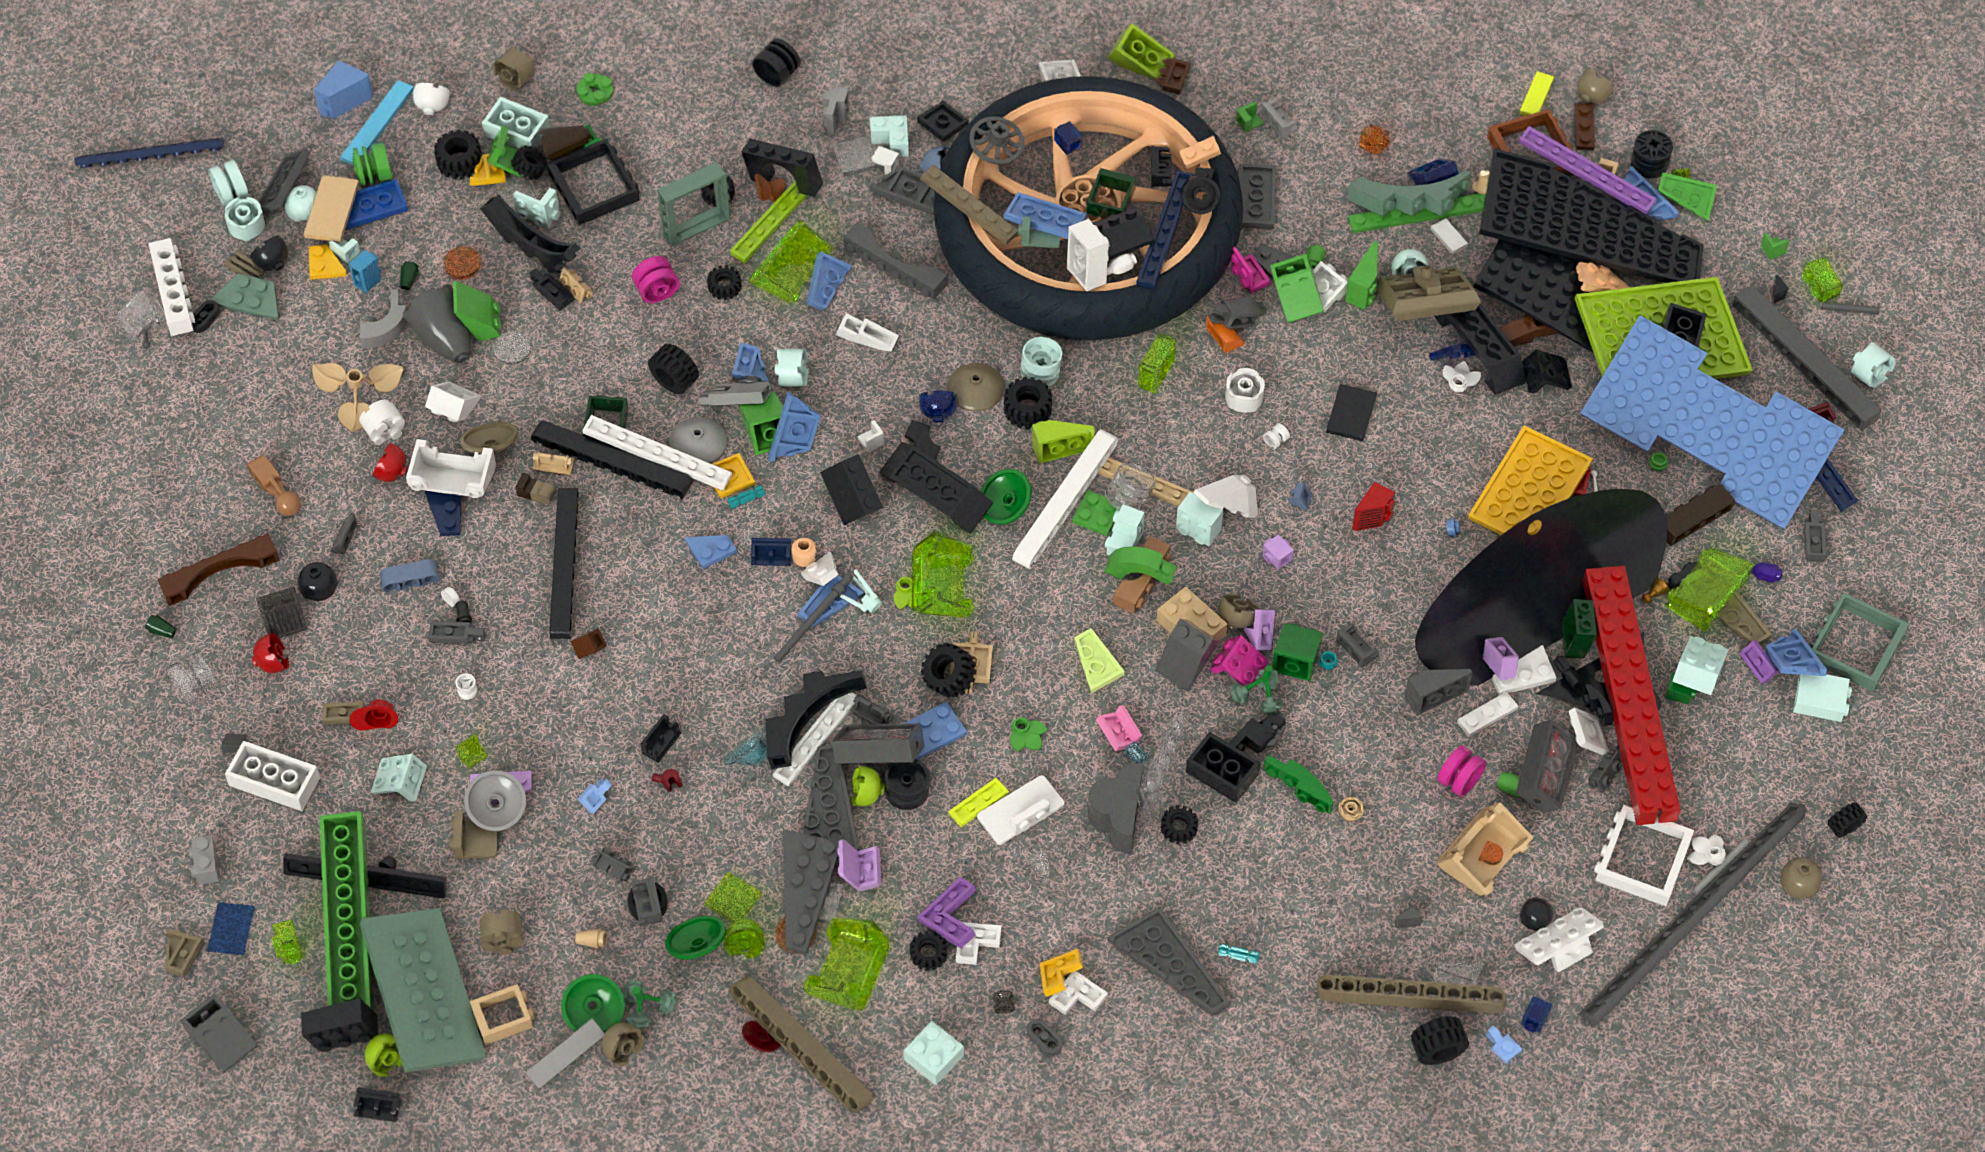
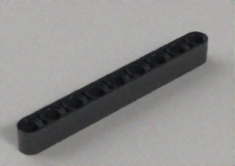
(611, 458)
(563, 563)

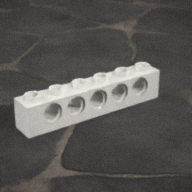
(170, 286)

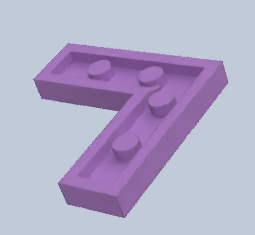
(938, 913)

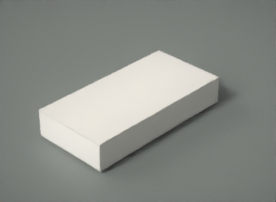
(1449, 236)

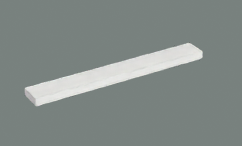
(657, 452)

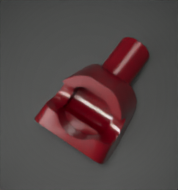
(667, 778)

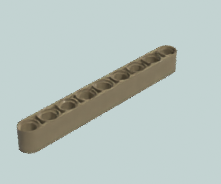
(1419, 1000)
(801, 1044)

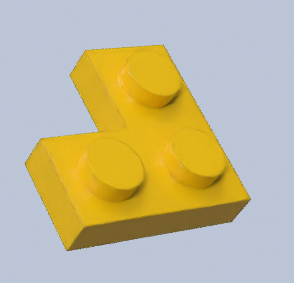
(1054, 970)

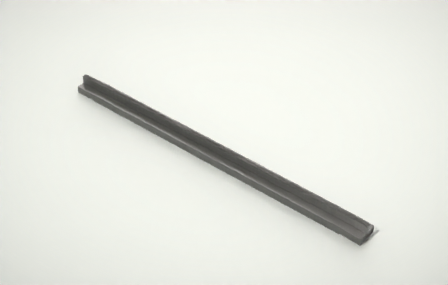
(1693, 913)

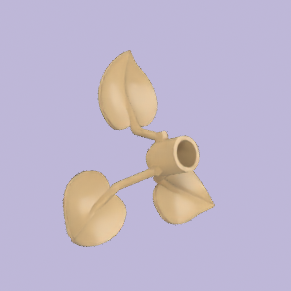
(331, 375)

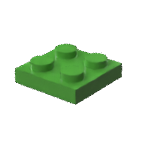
(1095, 513)

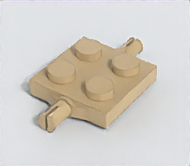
(982, 657)

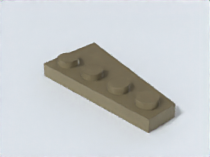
(1743, 620)

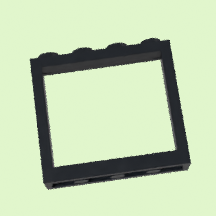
(581, 157)

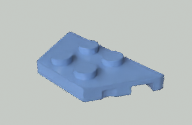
(1662, 208)
(795, 428)
(1795, 656)

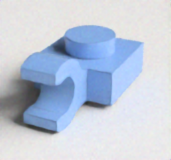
(593, 796)
(1504, 1046)

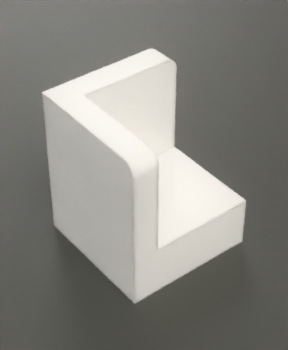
(886, 158)
(873, 438)

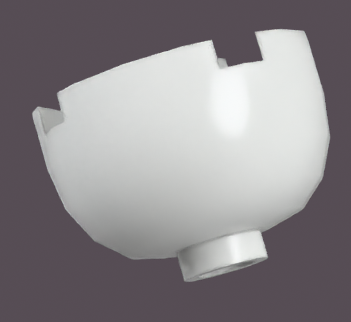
(430, 98)

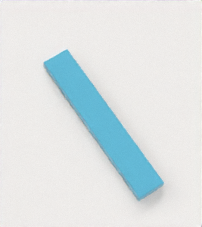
(378, 120)

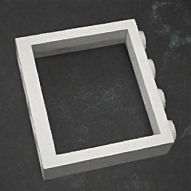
(1633, 886)

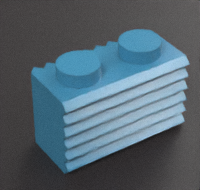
(365, 270)

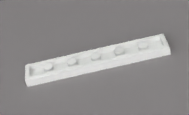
(815, 737)

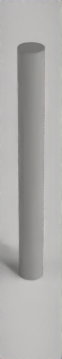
(1718, 868)

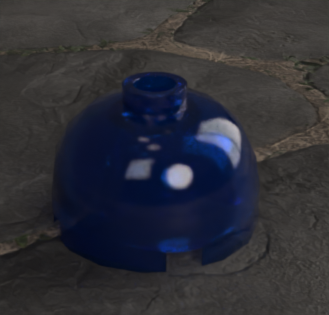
(938, 405)

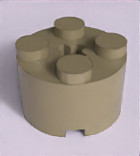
(514, 68)
(501, 931)

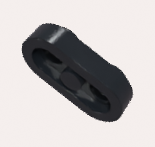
(203, 317)
(1675, 579)

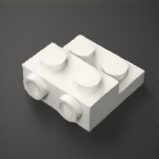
(1329, 284)

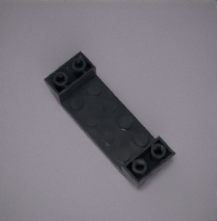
(1489, 346)
(937, 486)

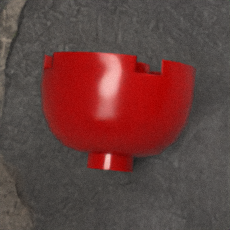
(391, 464)
(267, 654)

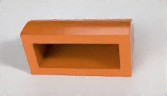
(1226, 338)

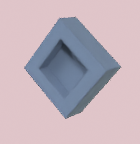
(1301, 496)

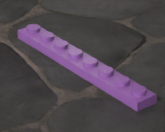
(1587, 170)

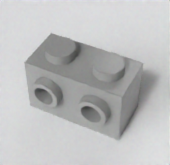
(205, 860)

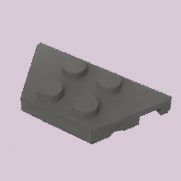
(907, 188)

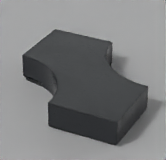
(919, 435)

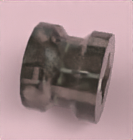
(1003, 1002)

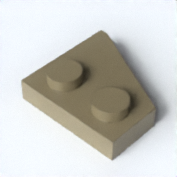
(181, 951)

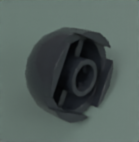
(271, 255)
(317, 581)

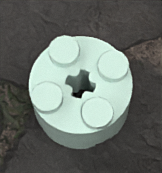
(244, 218)
(1872, 365)
(792, 367)

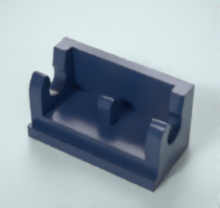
(771, 551)

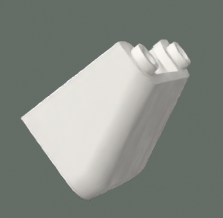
(450, 472)

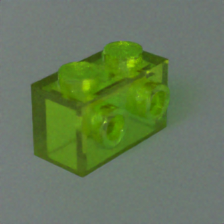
(1822, 279)
(287, 942)

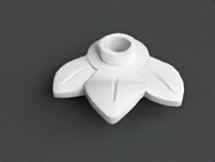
(1462, 375)
(1707, 850)

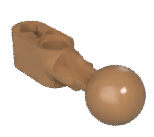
(267, 477)

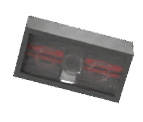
(878, 743)
(1547, 766)

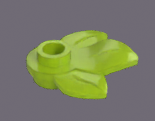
(903, 595)

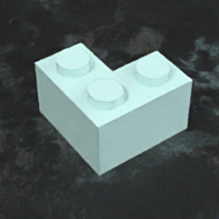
(891, 130)
(1126, 530)

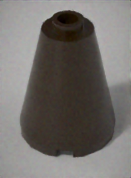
(563, 140)

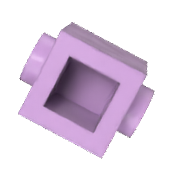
(1277, 551)

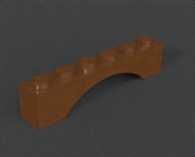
(254, 553)

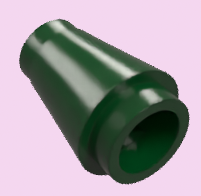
(409, 272)
(159, 626)

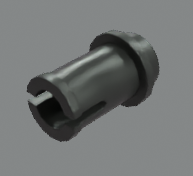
(463, 612)

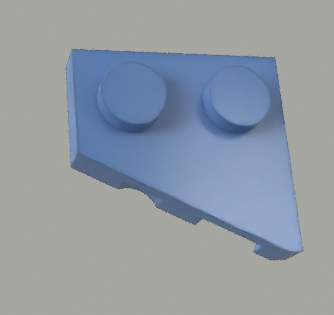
(749, 363)
(710, 549)

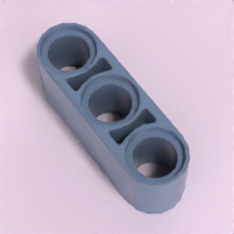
(409, 575)

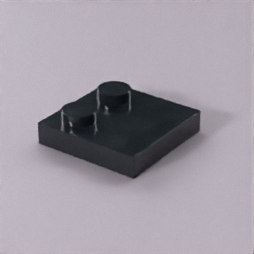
(942, 121)

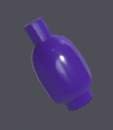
(1767, 572)

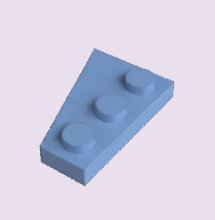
(826, 278)
(838, 604)

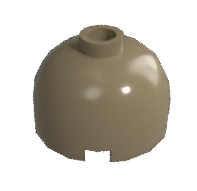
(1593, 88)
(1237, 612)
(1801, 878)
(623, 1039)

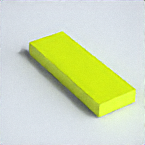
(1536, 94)
(978, 801)

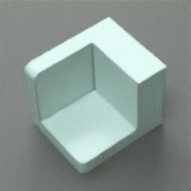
(345, 250)

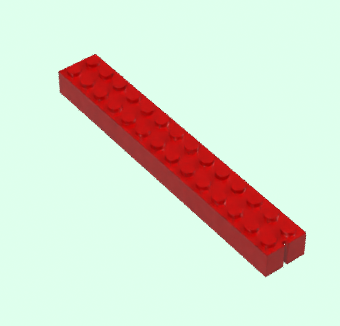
(1631, 697)

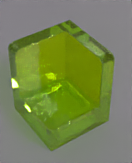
(470, 751)

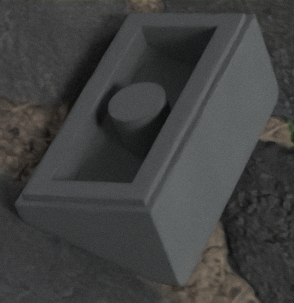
(345, 534)

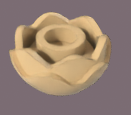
(1351, 803)

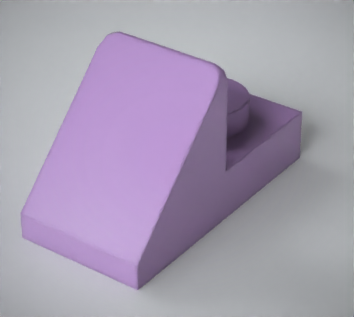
(1262, 632)

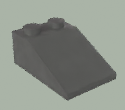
(1186, 654)
(1435, 687)

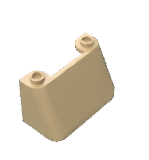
(1462, 856)

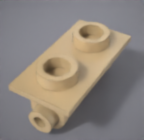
(572, 281)
(553, 463)

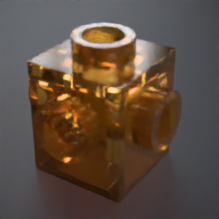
(1374, 139)

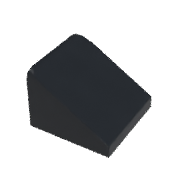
(1779, 289)

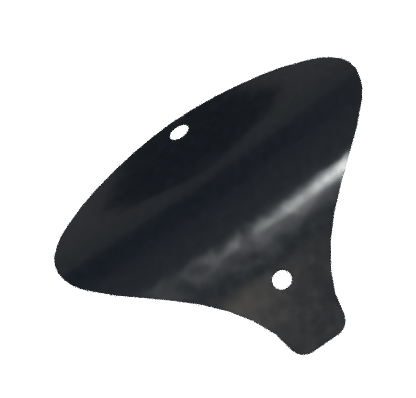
(1528, 582)

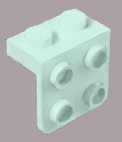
(540, 212)

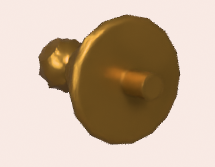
(1658, 588)

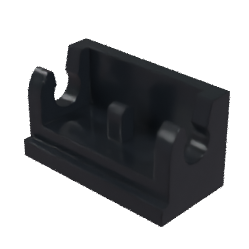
(1161, 167)
(660, 739)
(377, 1104)

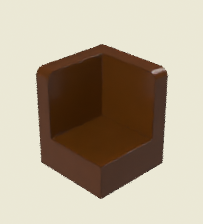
(588, 643)

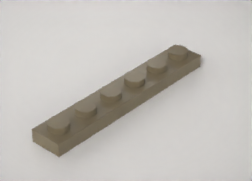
(969, 205)

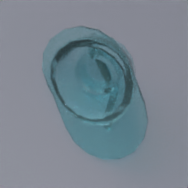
(748, 753)

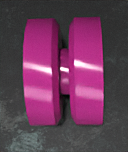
(655, 279)
(1461, 771)

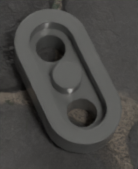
(1046, 1037)

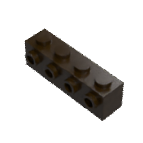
(1698, 513)

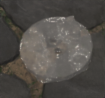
(520, 346)

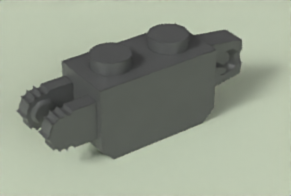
(1237, 312)

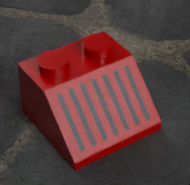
(1374, 508)

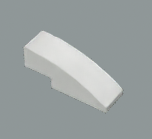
(866, 333)

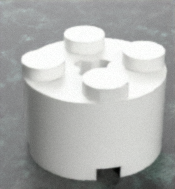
(1244, 390)
(382, 422)

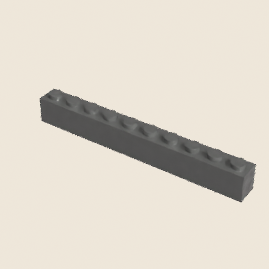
(1807, 357)

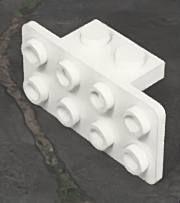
(1020, 810)
(1562, 941)

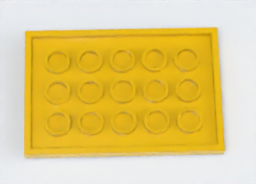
(1529, 478)

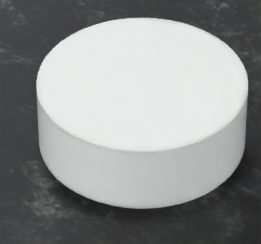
(450, 596)

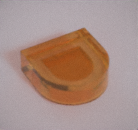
(1491, 853)

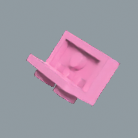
(1119, 728)

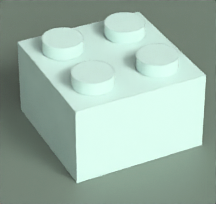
(1199, 519)
(933, 1053)

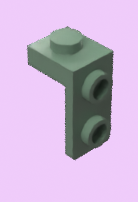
(1036, 238)

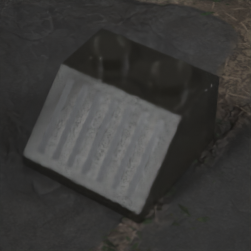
(282, 612)

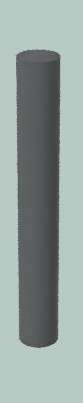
(1850, 308)

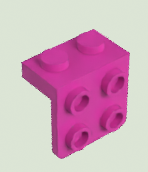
(1249, 271)
(1239, 660)

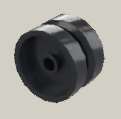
(907, 784)

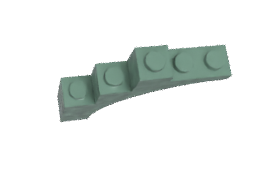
(1409, 199)

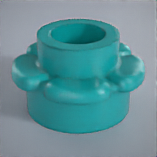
(1328, 655)

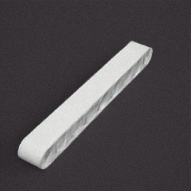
(1065, 499)

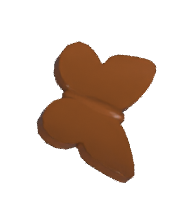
(769, 189)

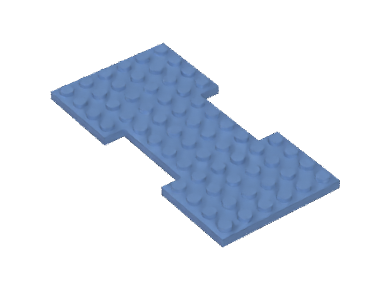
(1763, 451)

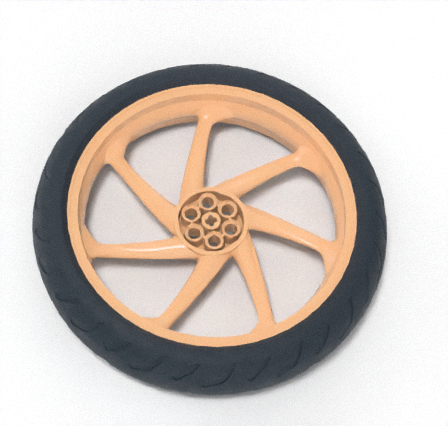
(1065, 307)

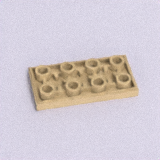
(331, 208)

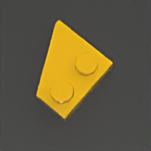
(487, 173)
(324, 263)

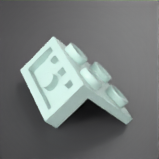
(400, 775)

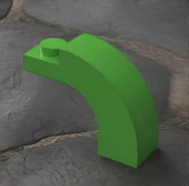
(1140, 560)

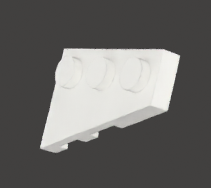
(1532, 671)

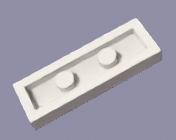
(1487, 714)

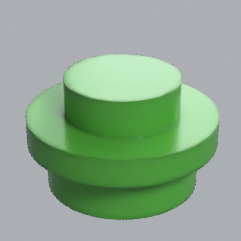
(1658, 461)

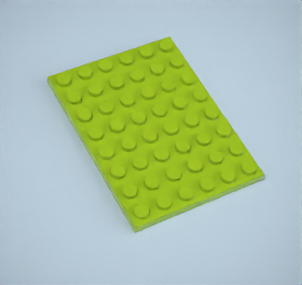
(1612, 314)

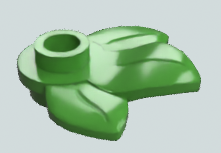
(1026, 737)

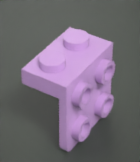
(860, 867)

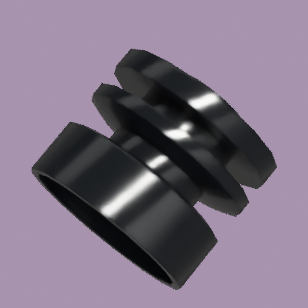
(776, 62)
(1651, 153)

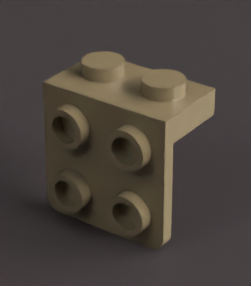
(470, 840)

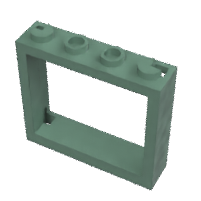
(666, 195)
(1871, 614)

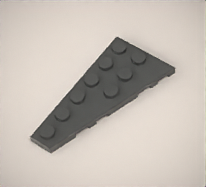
(1163, 952)

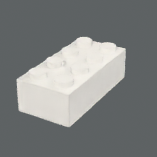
(272, 776)

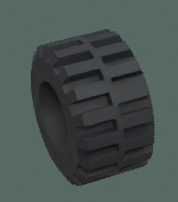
(457, 165)
(673, 368)
(1031, 390)
(936, 664)
(1439, 1040)

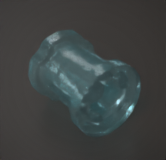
(1136, 753)

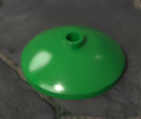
(1001, 489)
(695, 937)
(592, 988)

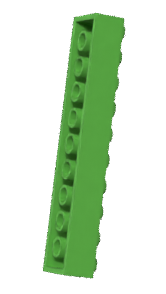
(344, 905)

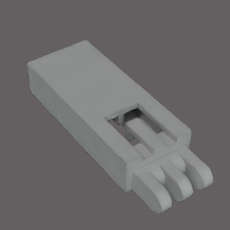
(736, 394)

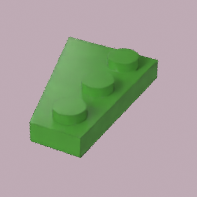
(1689, 193)

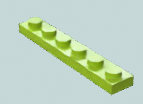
(767, 224)

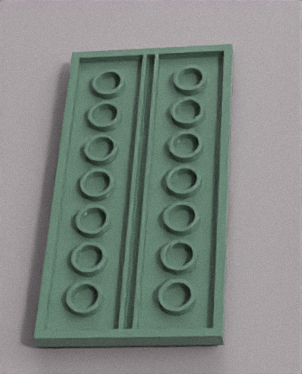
(422, 990)

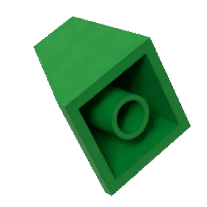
(1297, 651)

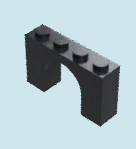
(802, 165)

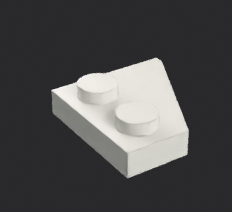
(821, 571)

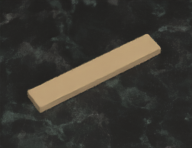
(1163, 489)

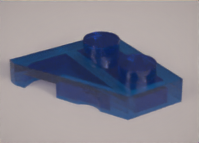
(1452, 352)

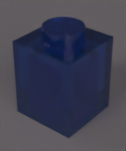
(1068, 137)
(1536, 1015)

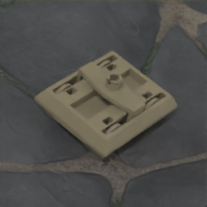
(1427, 293)

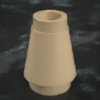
(592, 938)

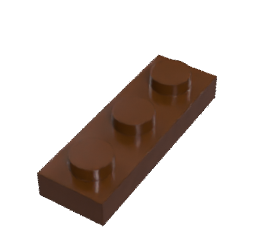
(1584, 126)

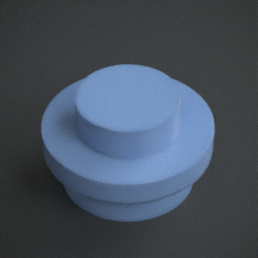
(1453, 527)

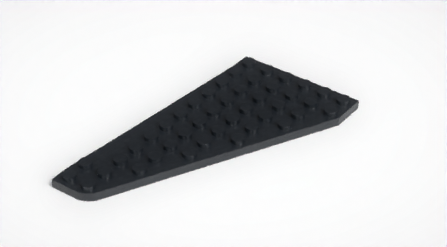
(1538, 285)

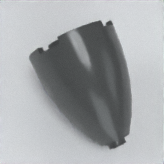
(437, 324)

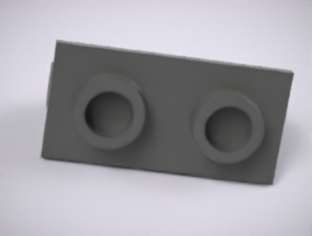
(870, 711)
(1610, 766)
(619, 867)

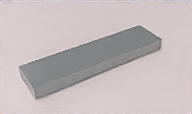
(564, 1053)

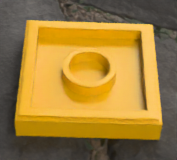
(740, 478)

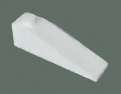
(1232, 493)

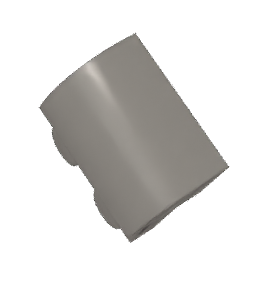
(835, 108)

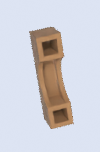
(1132, 592)

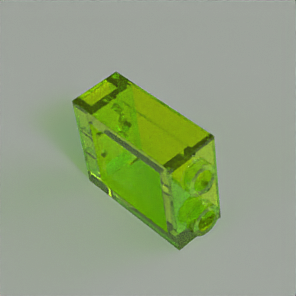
(1157, 363)

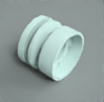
(1041, 360)

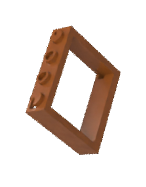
(1545, 117)

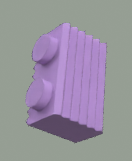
(1501, 658)

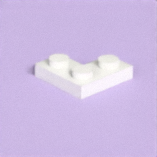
(985, 935)
(1078, 989)

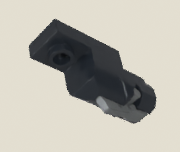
(1260, 734)

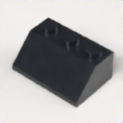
(1125, 232)
(851, 489)

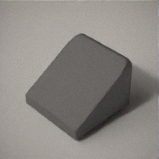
(232, 742)
(1408, 918)

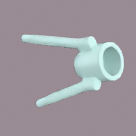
(870, 600)

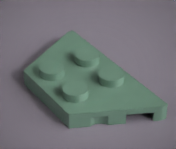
(249, 296)

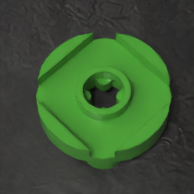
(590, 81)

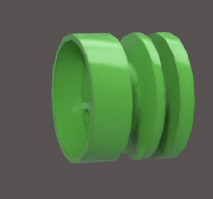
(372, 164)

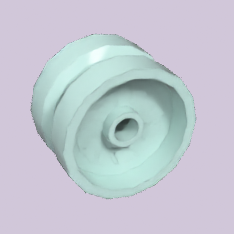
(229, 182)

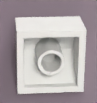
(451, 401)

